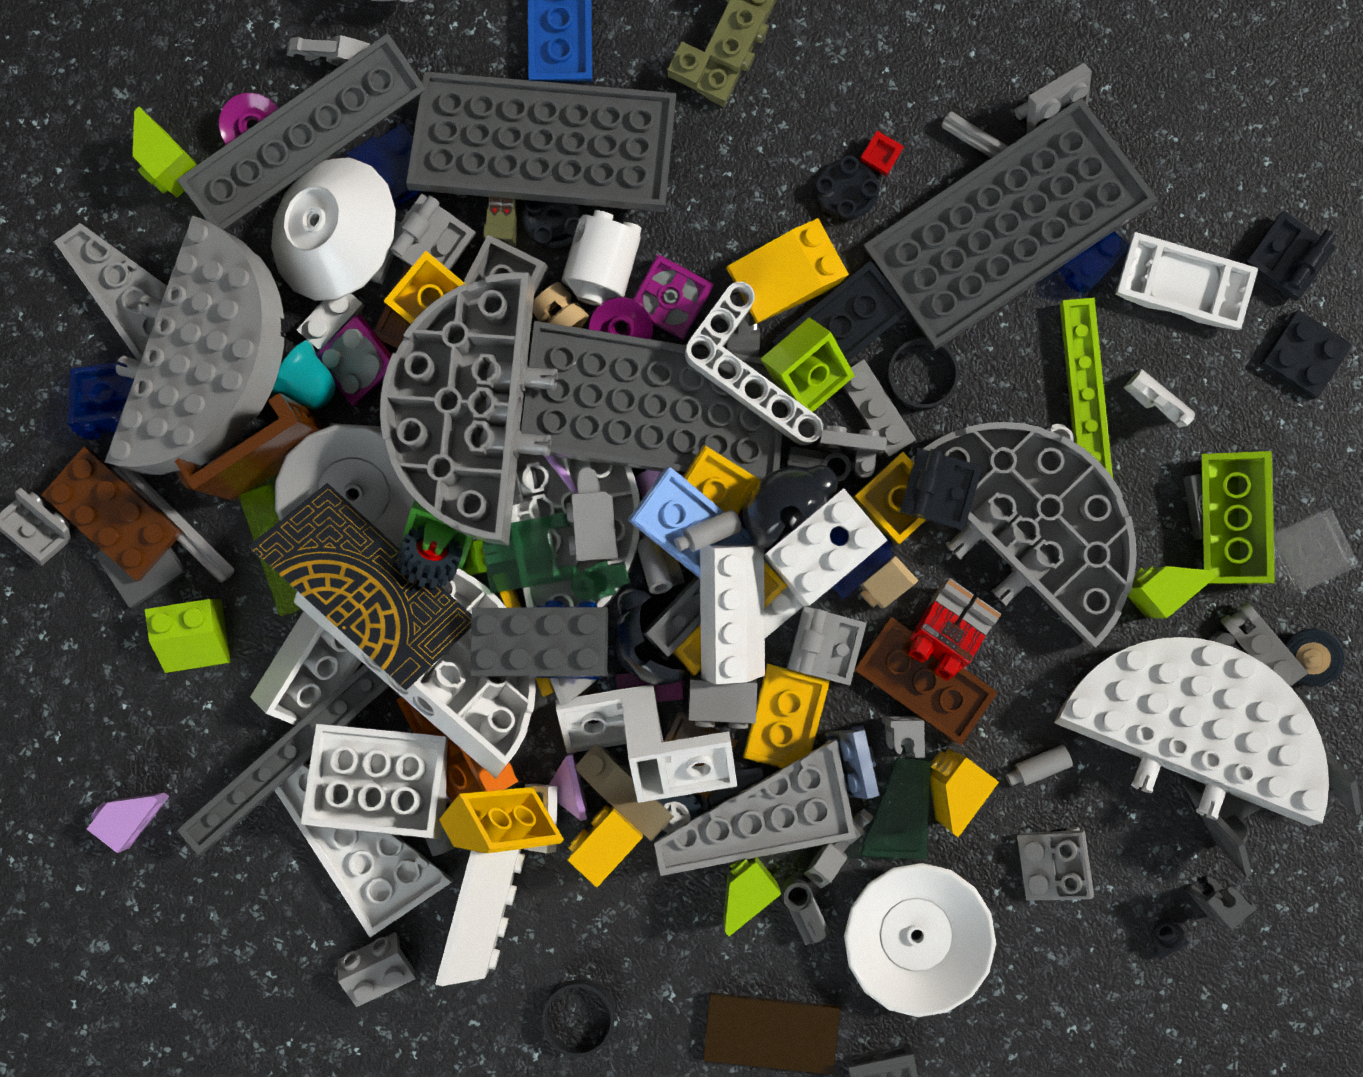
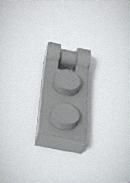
(1264, 644)

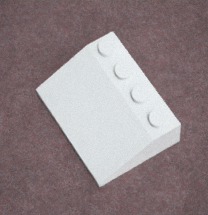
(376, 781)
(479, 916)

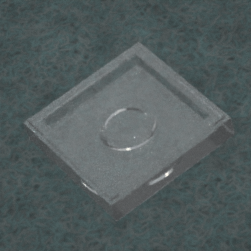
(1314, 550)

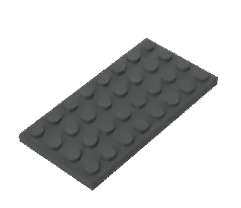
(542, 141)
(1010, 223)
(642, 404)

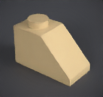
(887, 583)

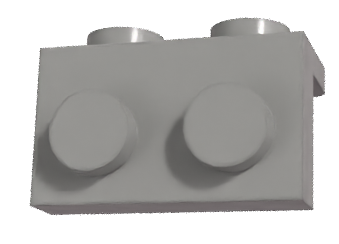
(34, 527)
(374, 970)

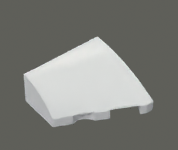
(1152, 393)

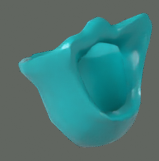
(305, 378)

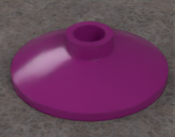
(241, 111)
(626, 310)

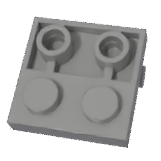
(1055, 97)
(430, 230)
(865, 447)
(826, 645)
(1055, 865)

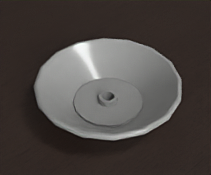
(345, 460)

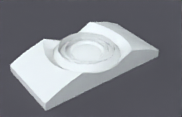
(1186, 282)

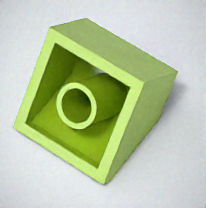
(159, 155)
(808, 365)
(1165, 589)
(188, 634)
(748, 891)

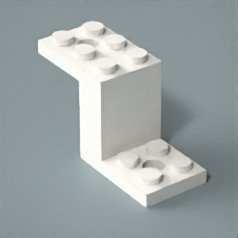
(812, 562)
(656, 766)

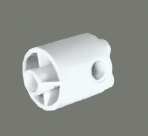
(601, 258)

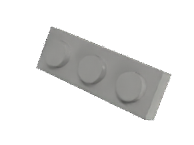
(877, 409)

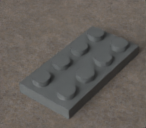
(539, 641)

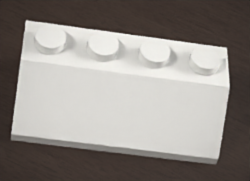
(732, 613)
(304, 672)

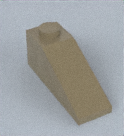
(616, 785)

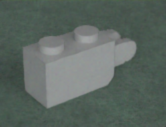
(593, 521)

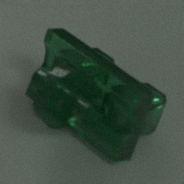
(599, 581)

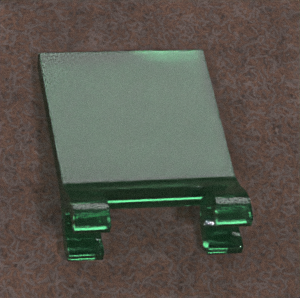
(529, 556)

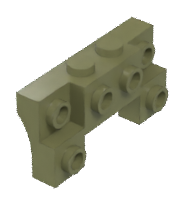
(728, 52)

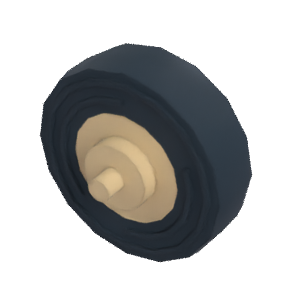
(1319, 654)

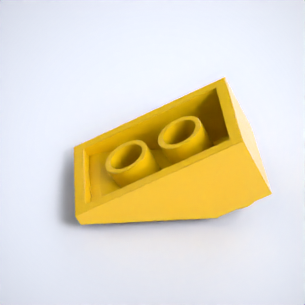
(789, 270)

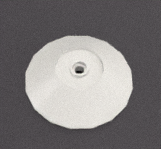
(333, 229)
(924, 973)

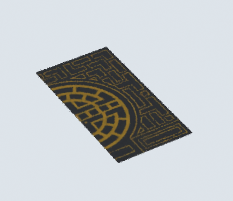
(355, 582)

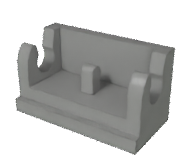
(906, 732)

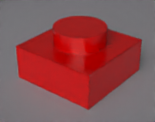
(881, 153)

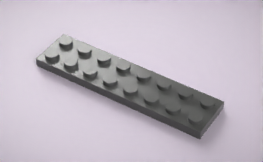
(302, 133)

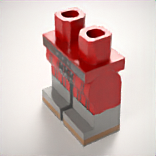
(952, 629)

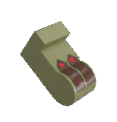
(502, 220)

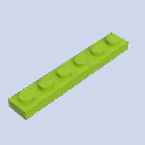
(1085, 378)

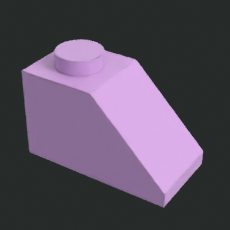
(124, 819)

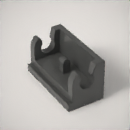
(1222, 905)
(883, 1063)

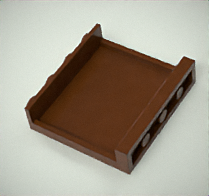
(256, 457)

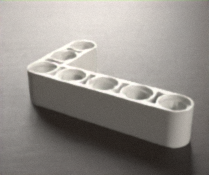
(743, 373)

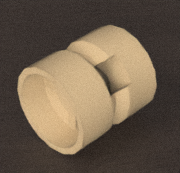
(551, 300)

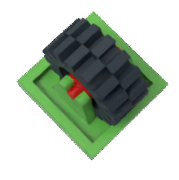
(431, 549)

